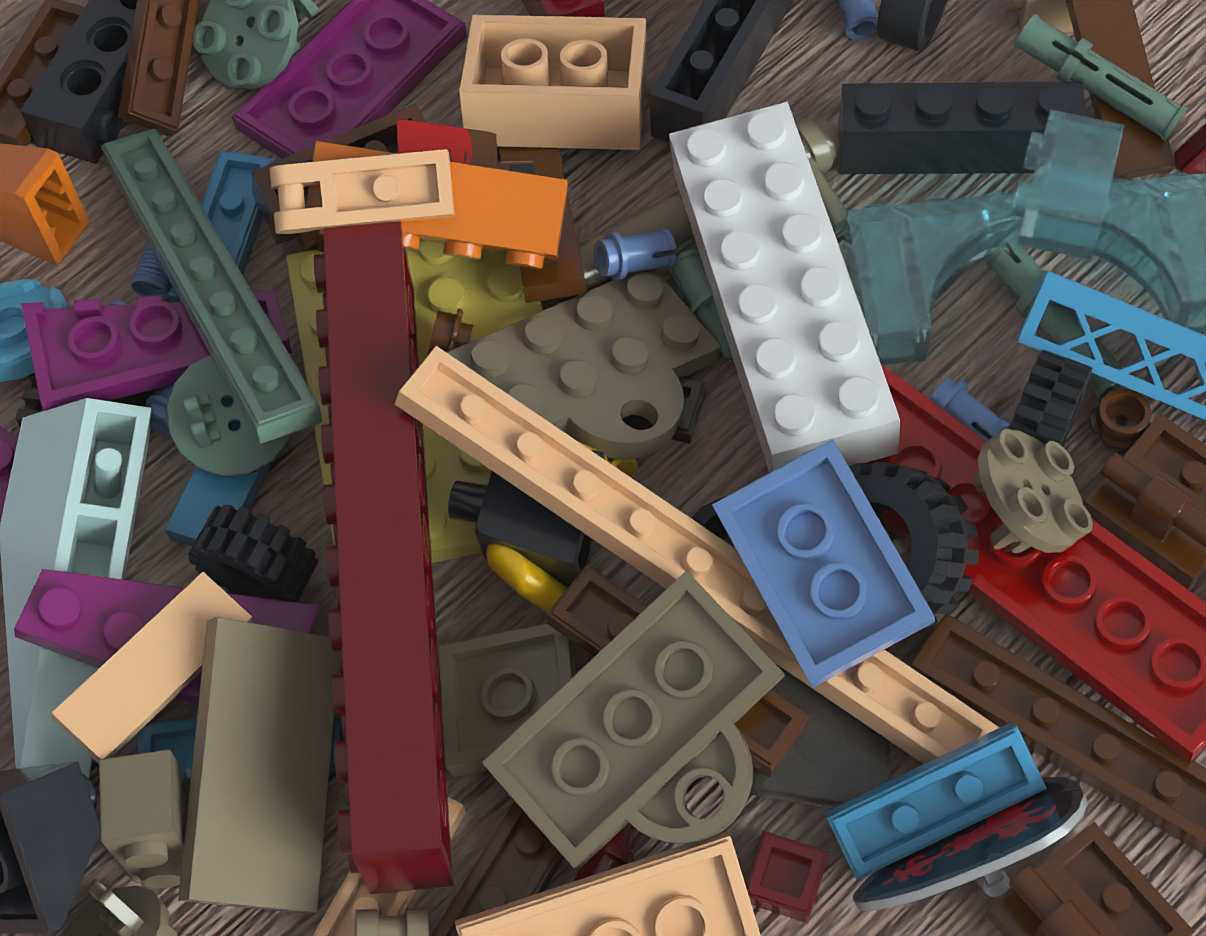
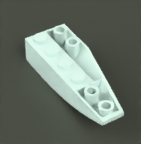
(69, 512)

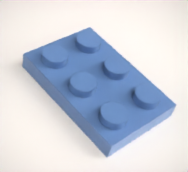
(823, 563)

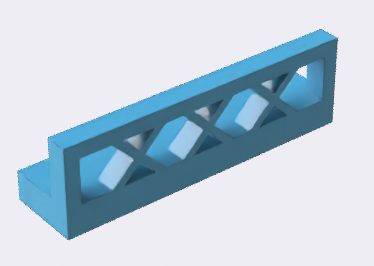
(1116, 316)

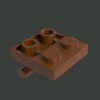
(1157, 500)
(1085, 892)

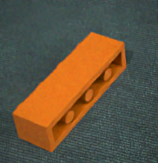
(492, 211)

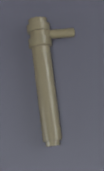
(821, 148)

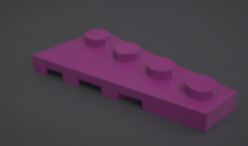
(118, 347)
(98, 615)

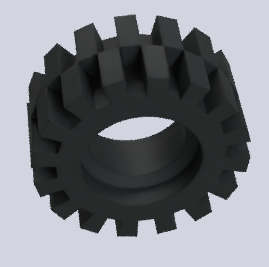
(1051, 398)
(252, 555)

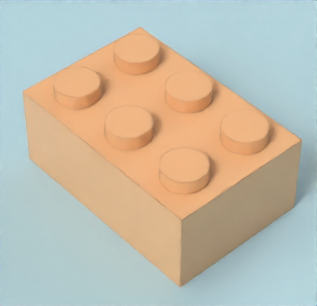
(556, 81)

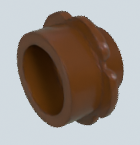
(450, 331)
(1124, 405)

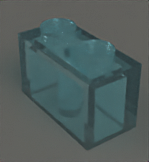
(1069, 184)

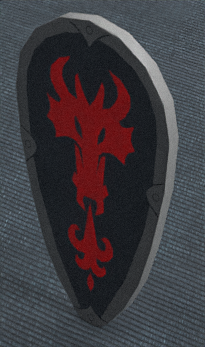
(978, 850)

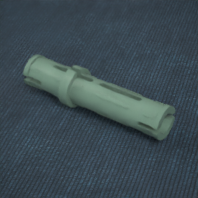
(1099, 76)
(1058, 322)

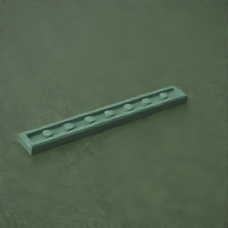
(211, 288)

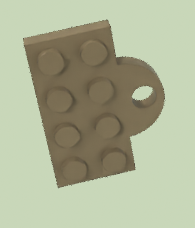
(601, 361)
(641, 729)

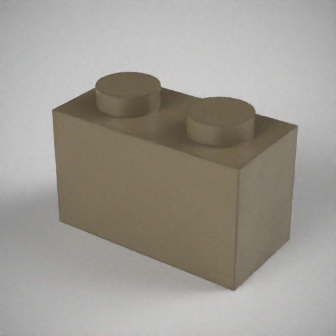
(145, 815)

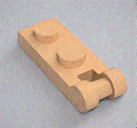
(364, 191)

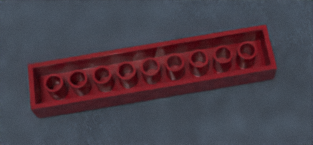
(380, 567)

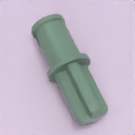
(692, 281)

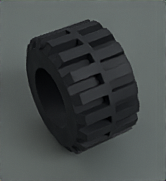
(934, 525)

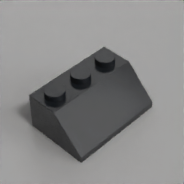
(44, 844)

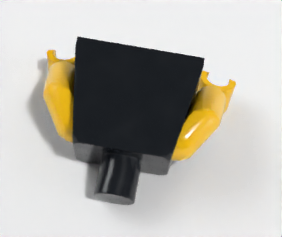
(524, 539)

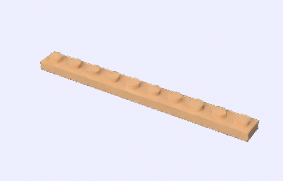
(666, 544)

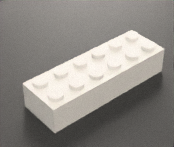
(783, 289)

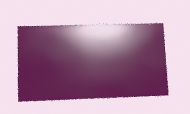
(350, 73)

